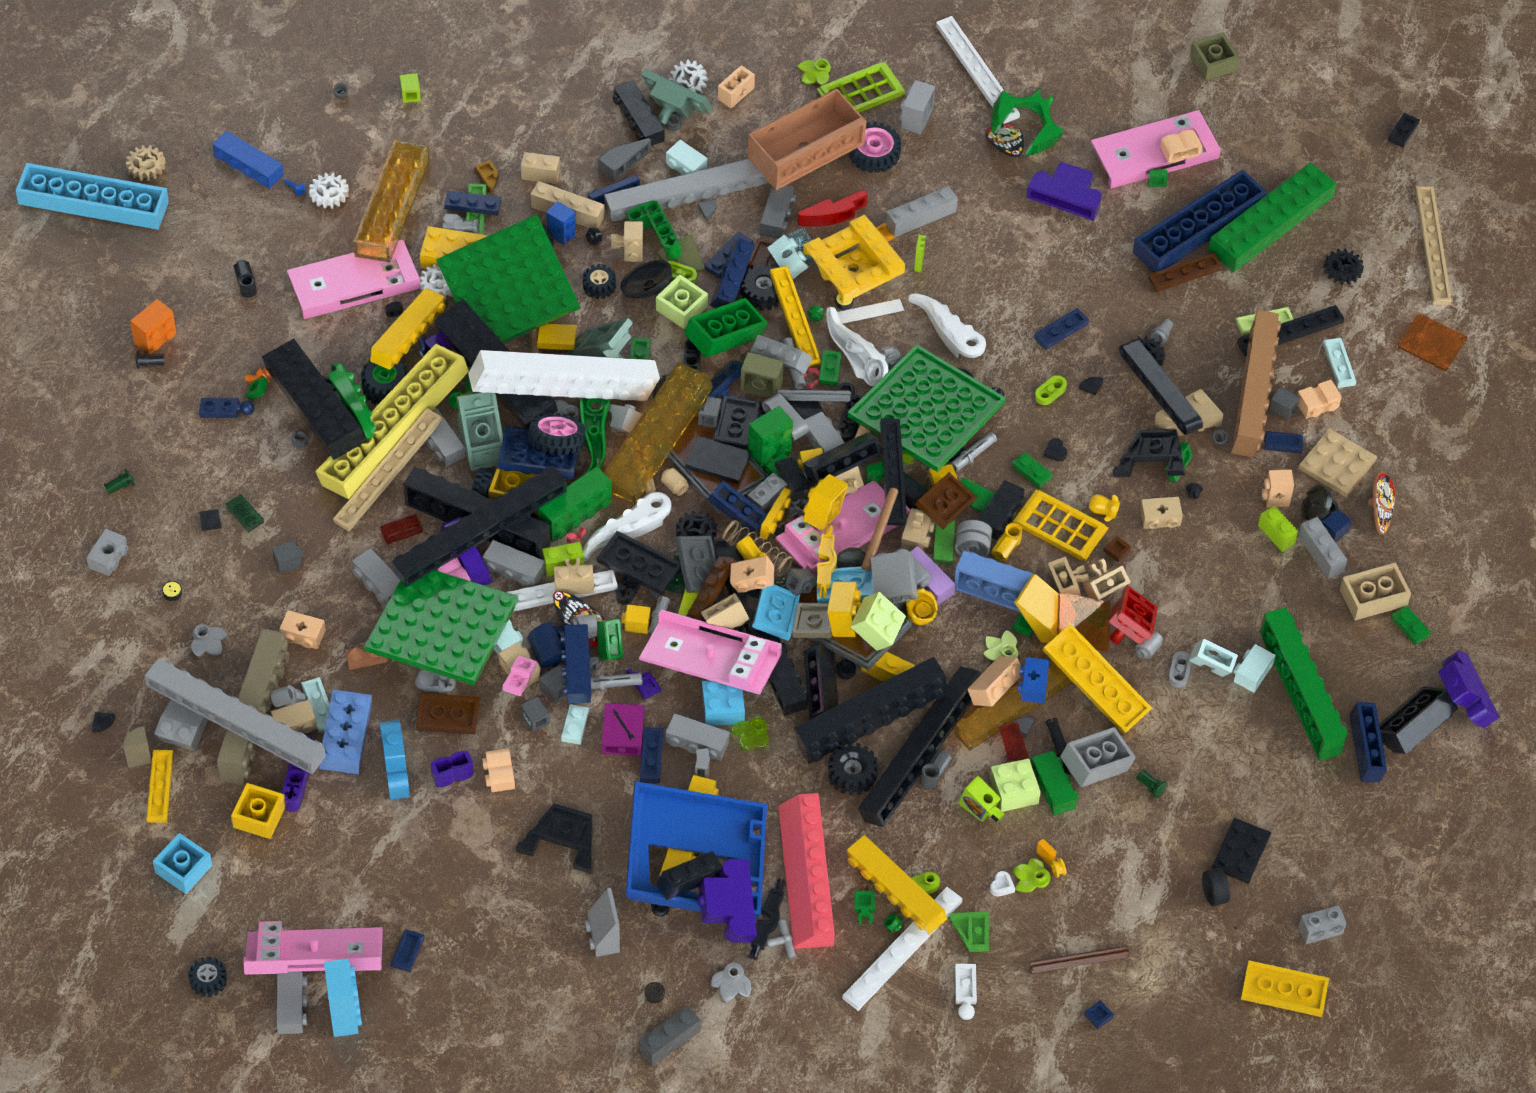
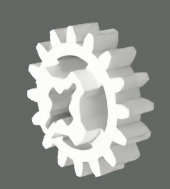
(695, 76)
(328, 190)
(436, 281)

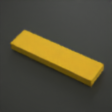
(160, 786)

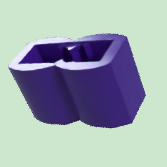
(453, 768)

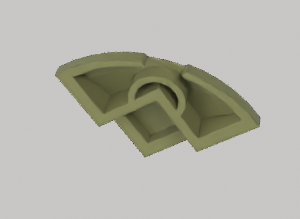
(690, 254)

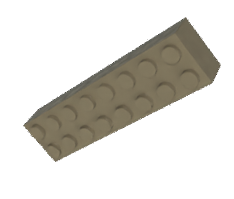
(260, 680)

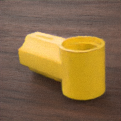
(1007, 542)
(749, 549)

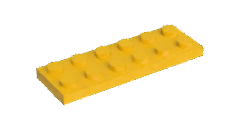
(1097, 679)

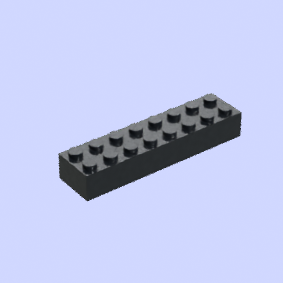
(468, 336)
(314, 399)
(449, 501)
(871, 710)

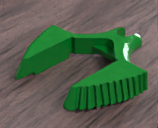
(1050, 132)

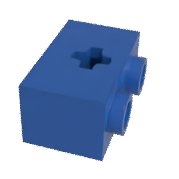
(561, 222)
(1034, 680)

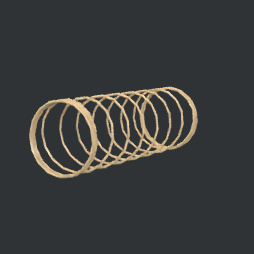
(783, 562)

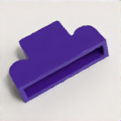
(1066, 190)
(1467, 689)
(730, 901)

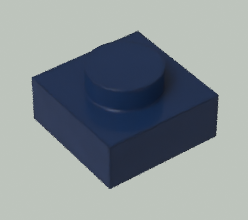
(1098, 1014)

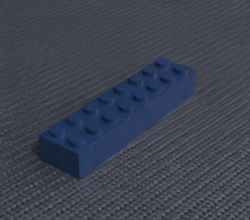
(1197, 222)

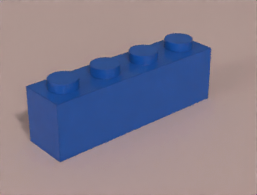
(247, 159)

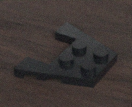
(1153, 447)
(565, 828)

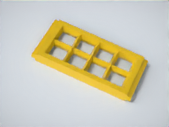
(1091, 542)

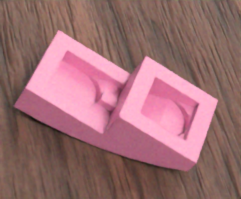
(520, 675)

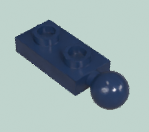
(224, 407)

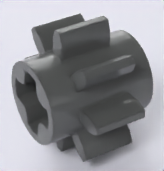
(797, 508)

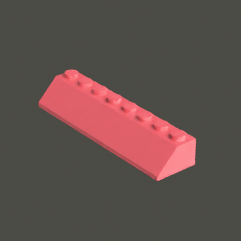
(806, 872)

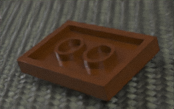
(946, 501)
(447, 713)

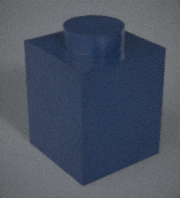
(1337, 524)

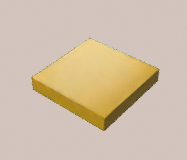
(557, 337)

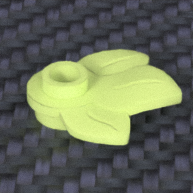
(999, 647)

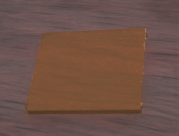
(1432, 342)
(1087, 616)

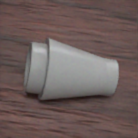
(1162, 331)

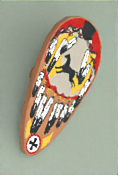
(1383, 501)

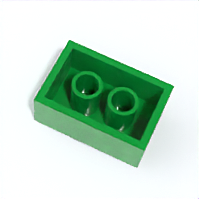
(770, 436)

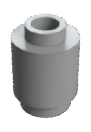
(587, 619)
(1149, 647)

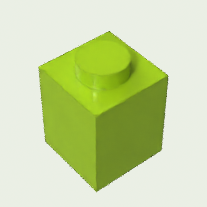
(410, 88)

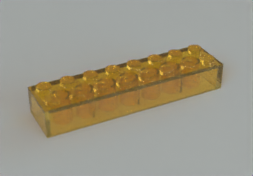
(391, 201)
(657, 431)

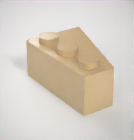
(1202, 404)

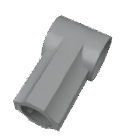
(286, 696)

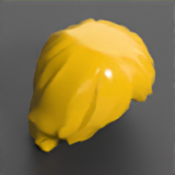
(922, 610)

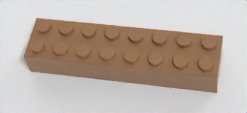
(1256, 383)

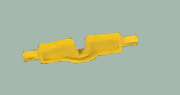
(825, 569)

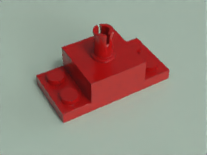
(1133, 617)

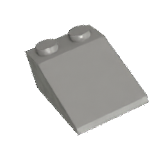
(180, 726)
(603, 925)

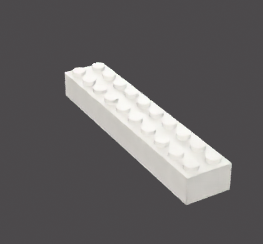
(563, 375)

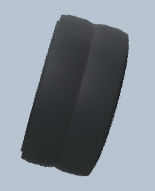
(1216, 886)

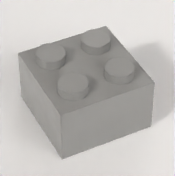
(917, 107)

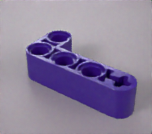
(472, 561)
(294, 773)

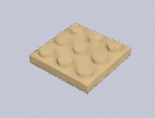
(1337, 462)

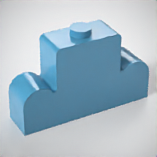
(394, 759)

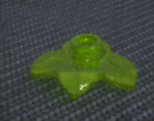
(749, 735)

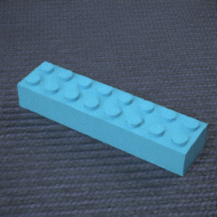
(92, 196)

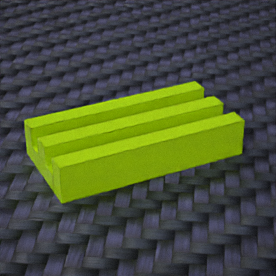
(920, 249)

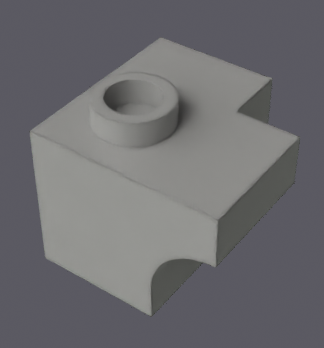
(624, 417)

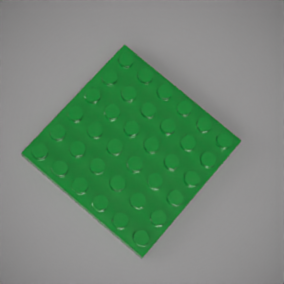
(511, 279)
(934, 403)
(442, 625)

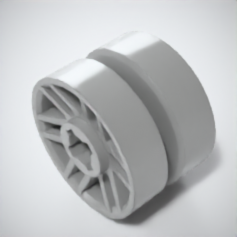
(973, 537)

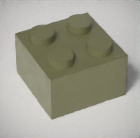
(1214, 56)
(761, 375)

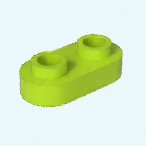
(683, 270)
(1049, 391)
(928, 887)

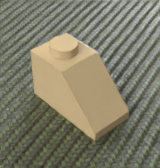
(726, 613)

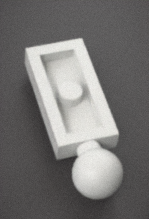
(965, 989)

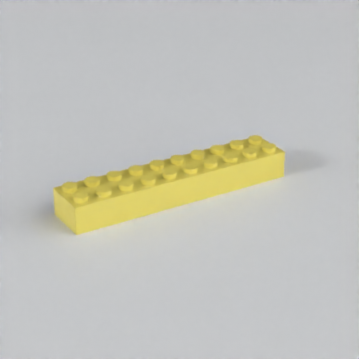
(420, 389)

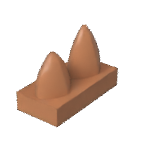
(359, 658)

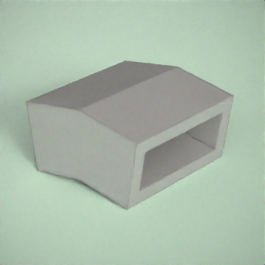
(702, 763)

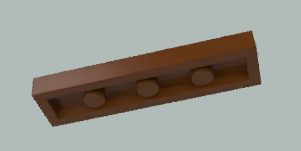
(1185, 272)
(711, 587)

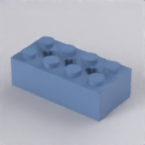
(990, 579)
(346, 731)

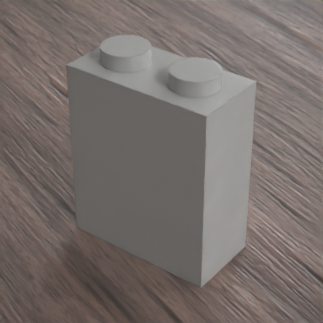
(894, 576)

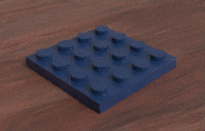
(521, 456)

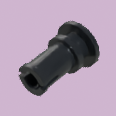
(148, 359)

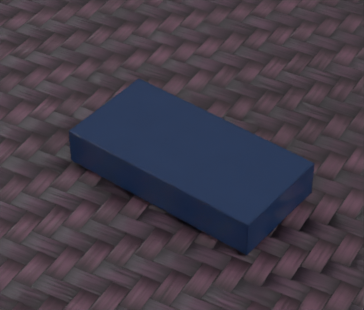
(1283, 442)
(407, 950)

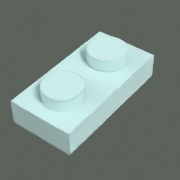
(575, 724)

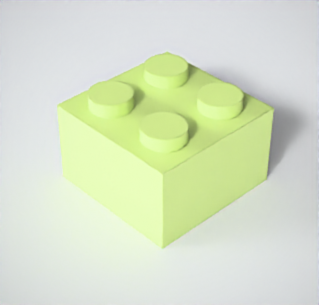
(681, 301)
(878, 621)
(1015, 785)

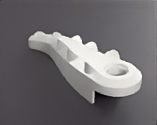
(950, 328)
(860, 353)
(633, 523)

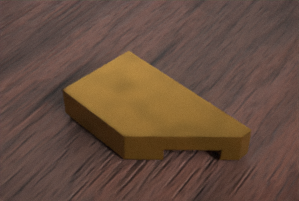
(488, 174)

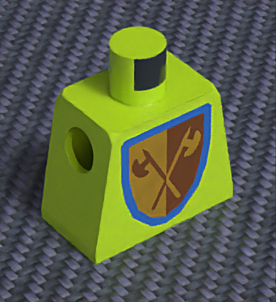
(981, 801)

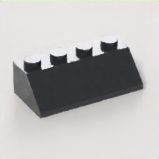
(1416, 719)

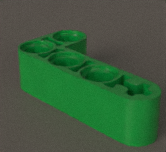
(654, 217)

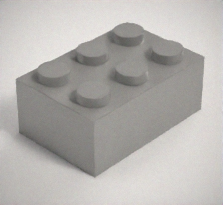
(1097, 757)

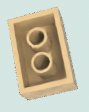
(1375, 591)

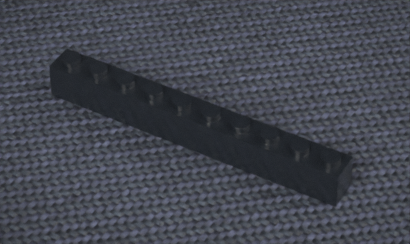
(479, 526)
(783, 679)
(918, 749)

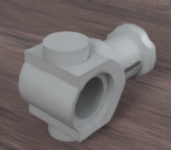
(455, 222)

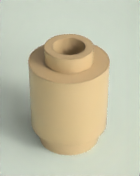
(674, 481)

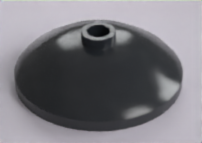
(646, 279)

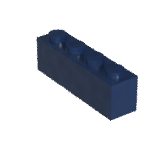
(732, 273)
(576, 663)
(1368, 742)

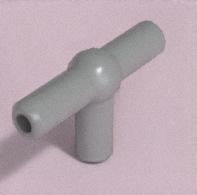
(785, 939)

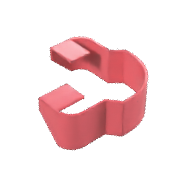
(811, 370)
(578, 536)

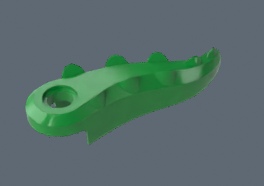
(351, 397)
(594, 423)

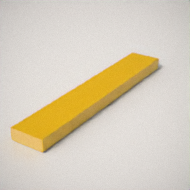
(794, 313)

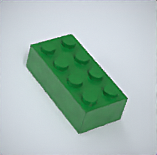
(725, 327)
(578, 504)

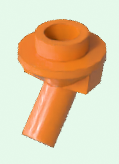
(260, 373)

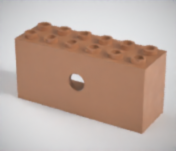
(825, 125)

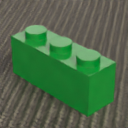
(1054, 783)

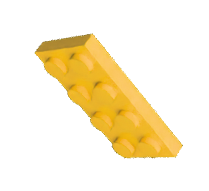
(1285, 988)

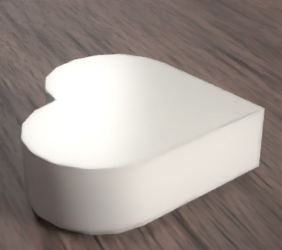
(1002, 884)

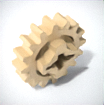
(145, 163)

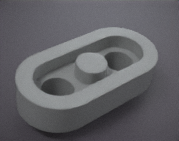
(1178, 670)

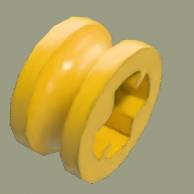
(1058, 867)

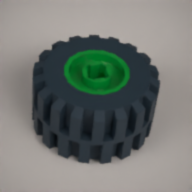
(380, 381)

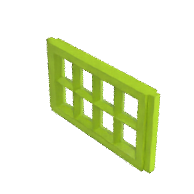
(889, 77)

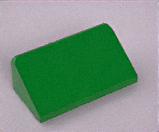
(983, 495)
(609, 639)

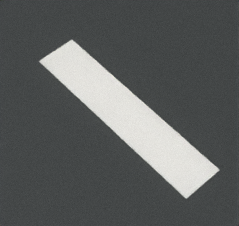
(870, 311)

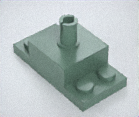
(674, 98)
(603, 340)
(480, 429)

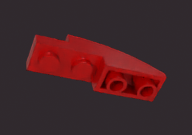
(829, 213)

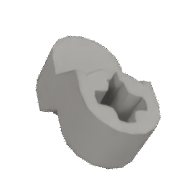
(434, 682)

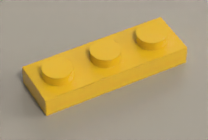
(776, 513)

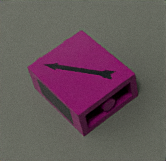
(623, 729)

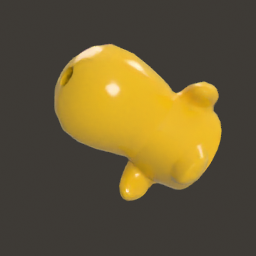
(1102, 505)

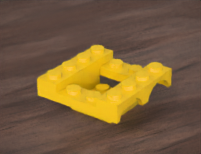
(873, 259)

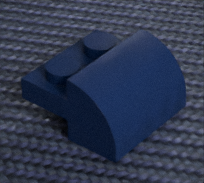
(546, 644)

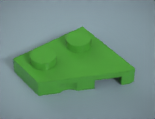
(973, 929)

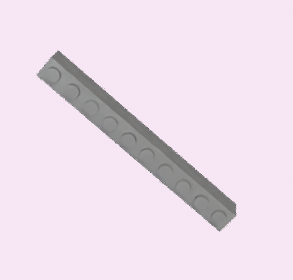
(685, 188)
(235, 716)

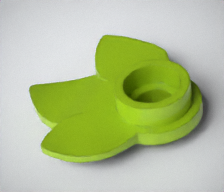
(815, 71)
(1029, 875)

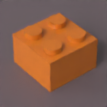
(153, 326)

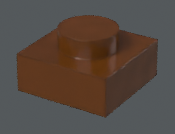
(1117, 549)

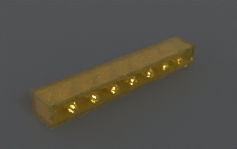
(987, 720)

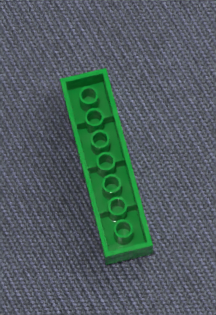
(1272, 217)
(1303, 684)

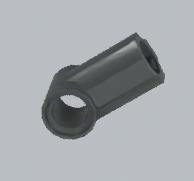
(935, 768)

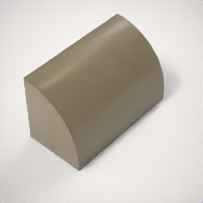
(137, 748)

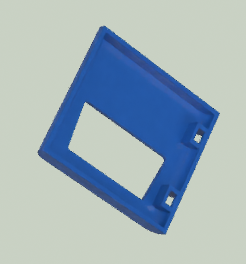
(696, 825)

